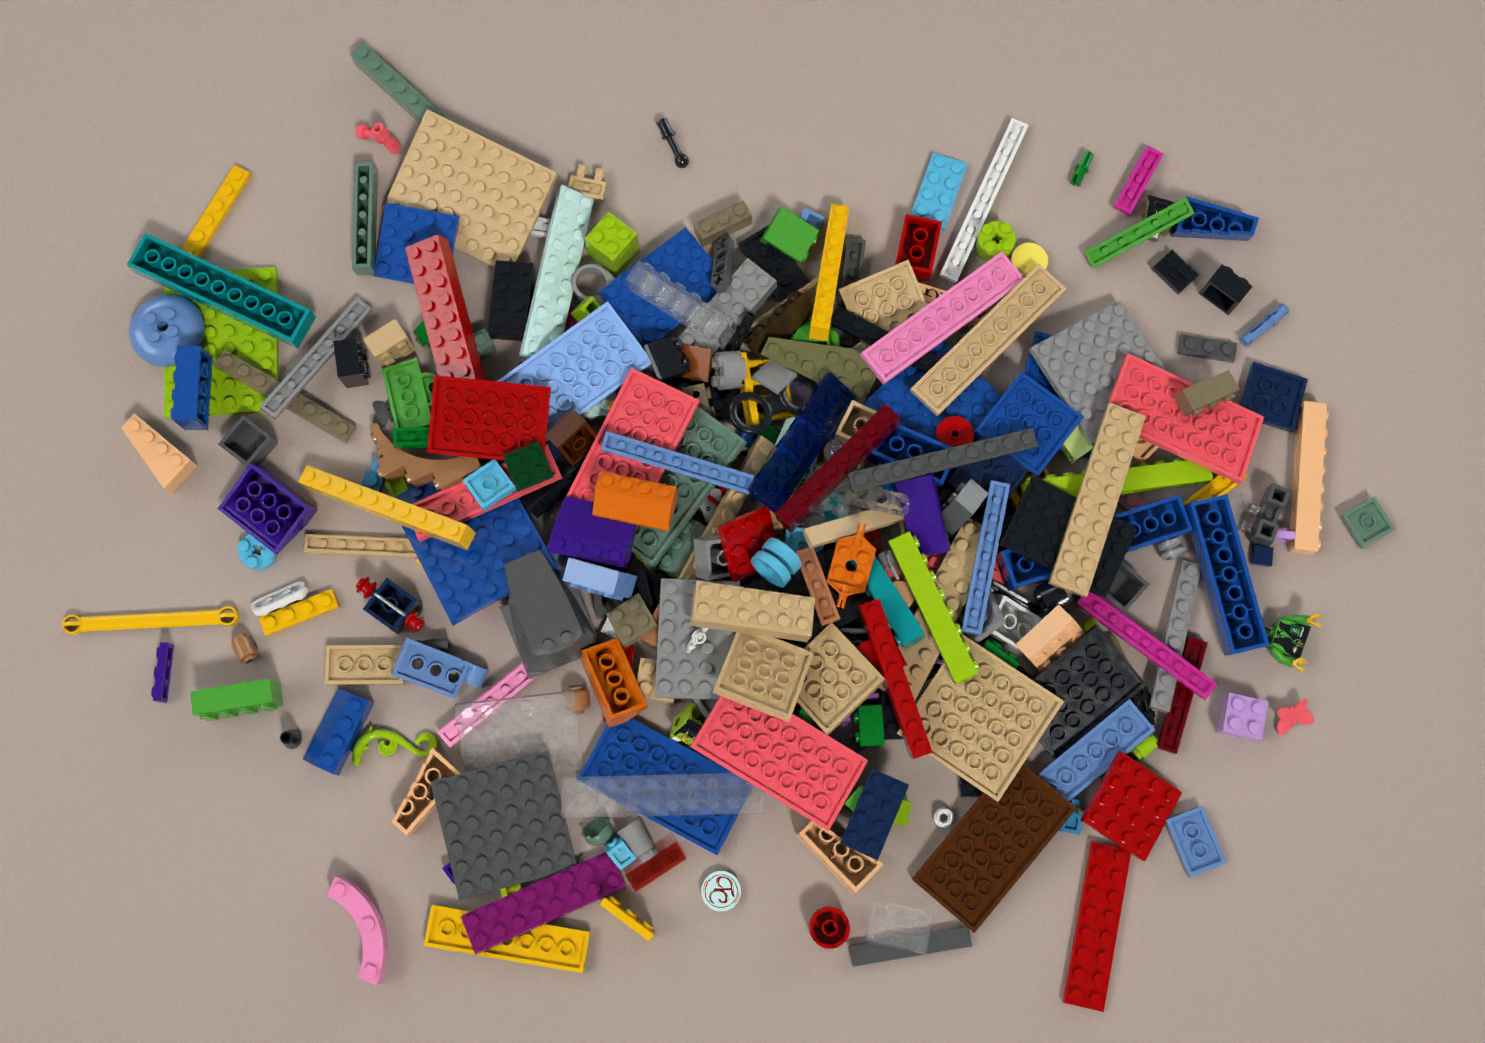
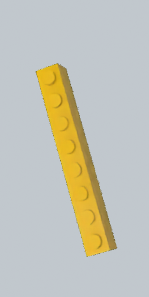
(829, 272)

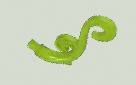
(395, 739)

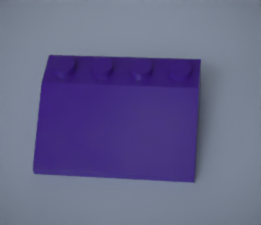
(267, 508)
(591, 537)

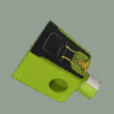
(687, 724)

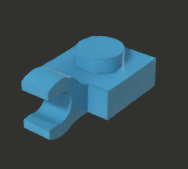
(372, 479)
(1073, 824)

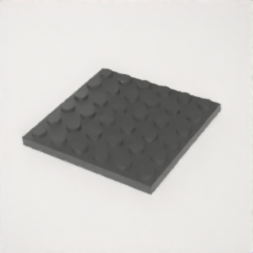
(503, 824)

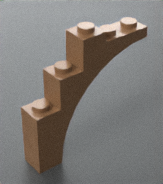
(420, 471)

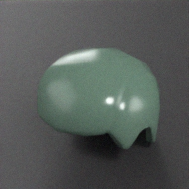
(597, 831)

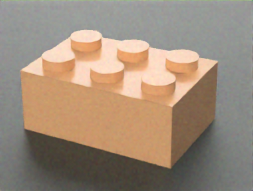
(1050, 637)

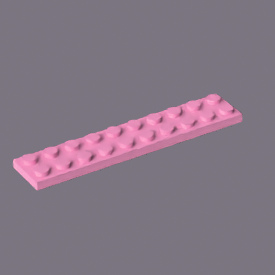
(941, 318)

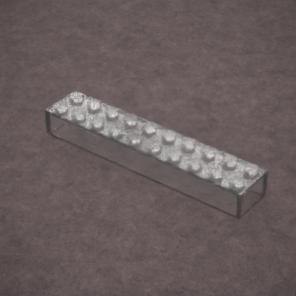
(659, 796)

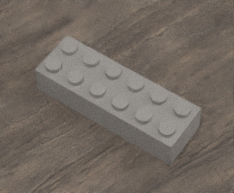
(747, 292)

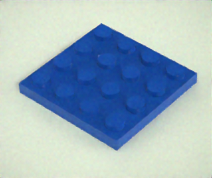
(405, 227)
(1026, 407)

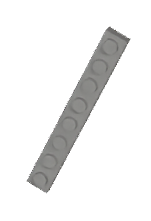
(315, 359)
(1176, 632)

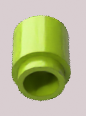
(1144, 748)

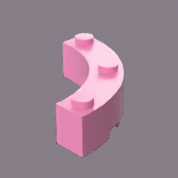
(370, 926)

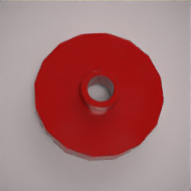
(954, 424)

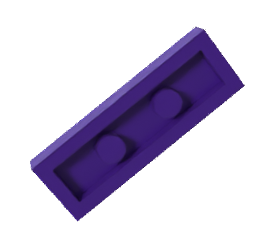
(162, 672)

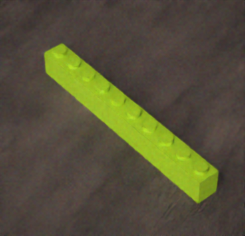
(1141, 478)

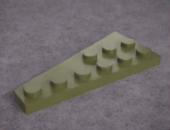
(818, 359)

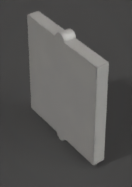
(774, 376)

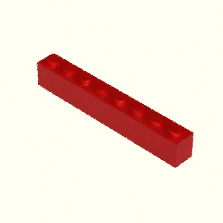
(895, 679)

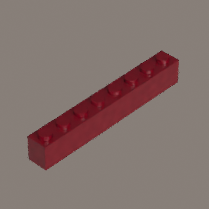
(835, 470)

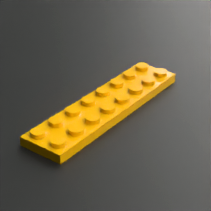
(543, 946)

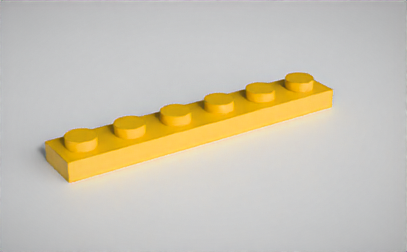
(216, 211)

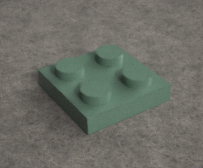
(1367, 522)

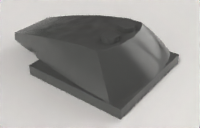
(544, 615)

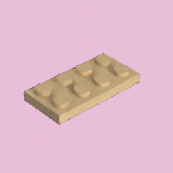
(361, 665)

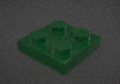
(528, 466)

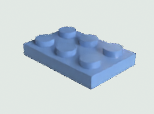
(1195, 841)

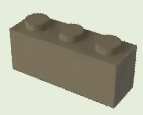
(723, 222)
(1207, 393)

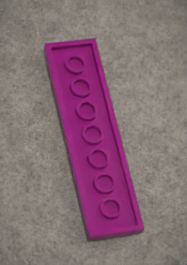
(542, 902)

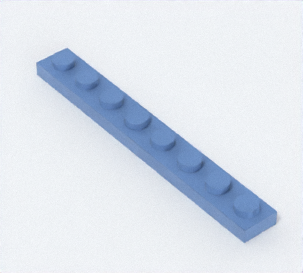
(677, 462)
(985, 558)

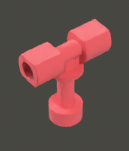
(380, 135)

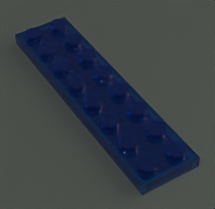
(801, 443)

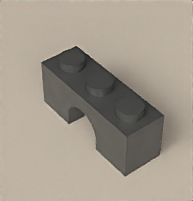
(1265, 523)

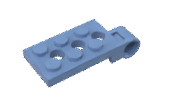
(467, 671)

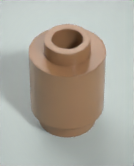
(243, 648)

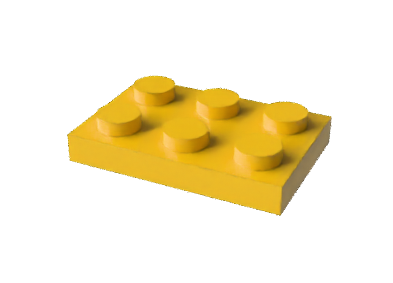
(628, 917)

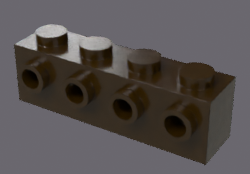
(781, 323)

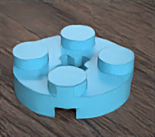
(251, 560)

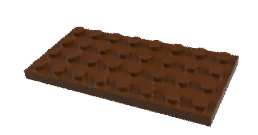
(993, 847)

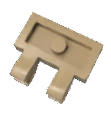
(591, 188)

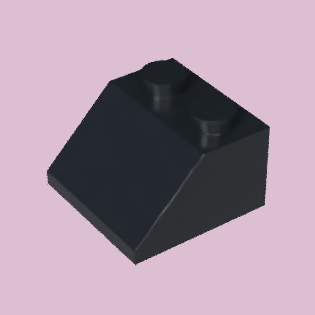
(668, 358)

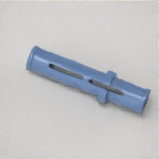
(1269, 320)

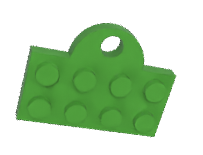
(409, 393)

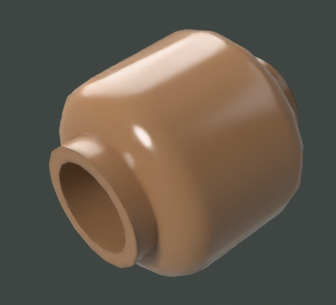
(581, 696)

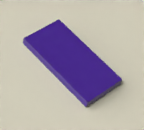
(925, 514)

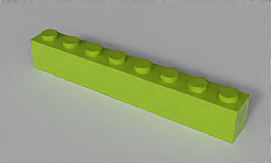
(933, 609)

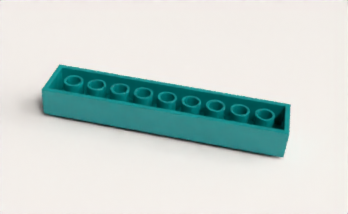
(221, 290)

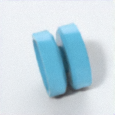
(776, 562)

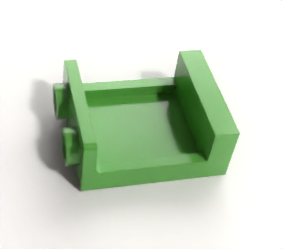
(790, 235)

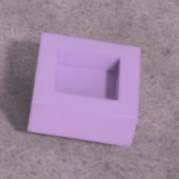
(1284, 535)

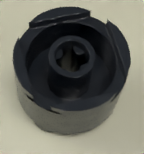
(1050, 597)

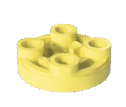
(1027, 257)

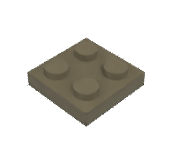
(632, 620)

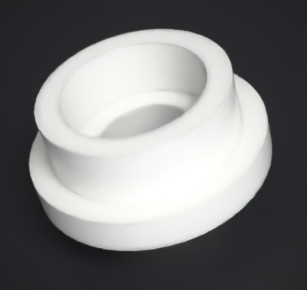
(950, 817)

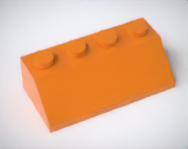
(634, 501)
(613, 682)

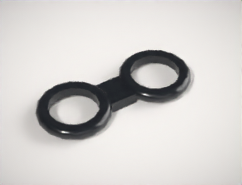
(771, 406)

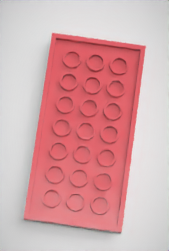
(644, 412)
(1215, 439)
(781, 758)

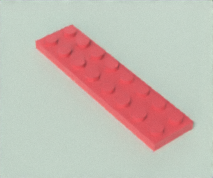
(461, 505)

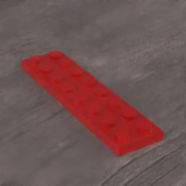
(1096, 926)

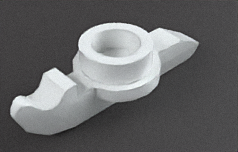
(698, 637)

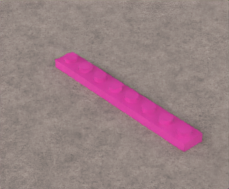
(1147, 645)

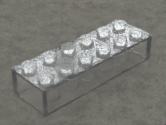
(680, 304)

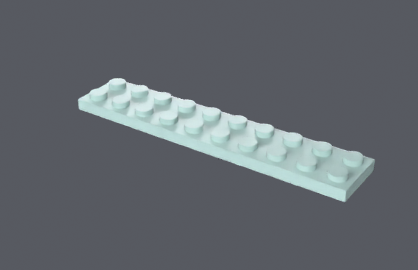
(557, 267)

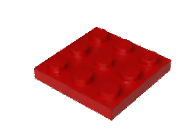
(742, 540)

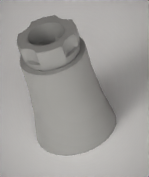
(638, 840)

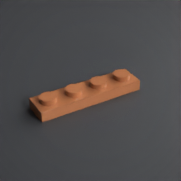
(817, 586)

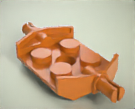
(855, 549)

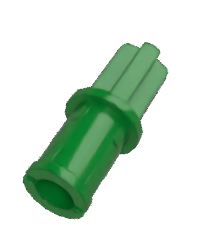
(1081, 168)

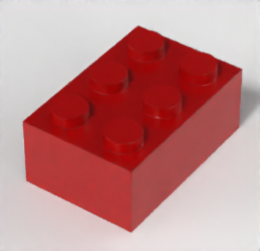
(919, 244)

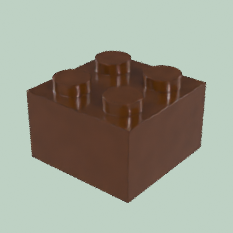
(572, 437)

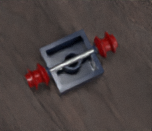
(391, 605)

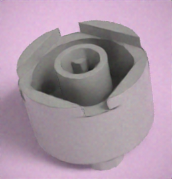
(728, 370)

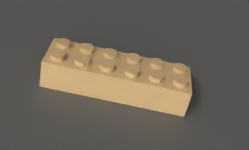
(752, 611)

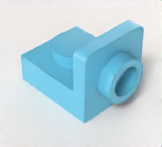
(619, 852)

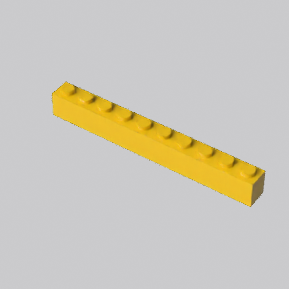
(387, 507)

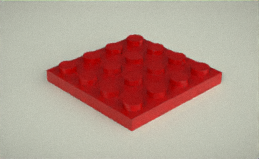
(1131, 806)

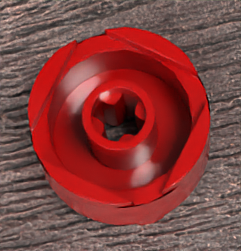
(839, 922)

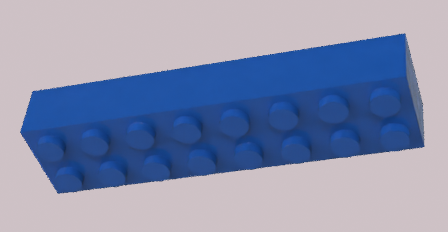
(1226, 575)

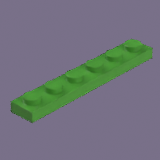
(1139, 232)

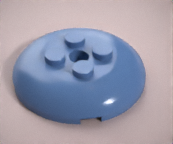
(184, 328)

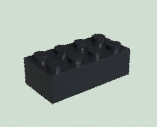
(511, 299)

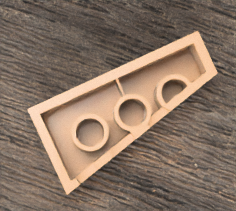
(161, 456)
(420, 799)
(847, 865)

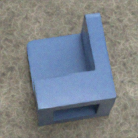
(812, 218)

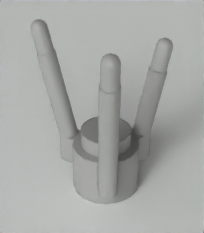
(889, 562)

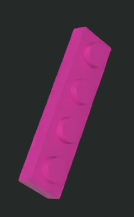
(1138, 180)

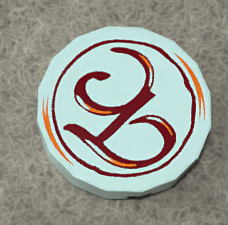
(721, 891)

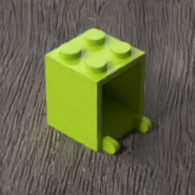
(612, 244)

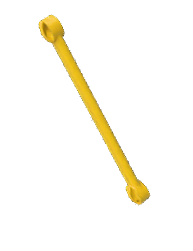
(150, 620)

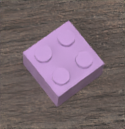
(1242, 717)

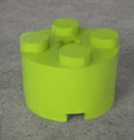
(994, 233)

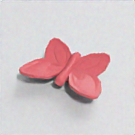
(1289, 716)

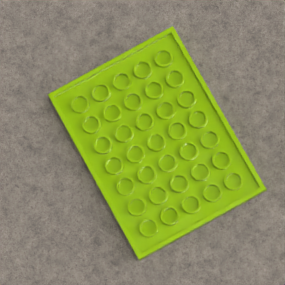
(250, 345)

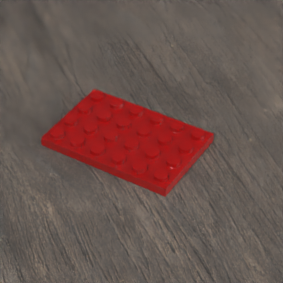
(486, 417)

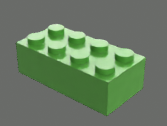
(236, 699)

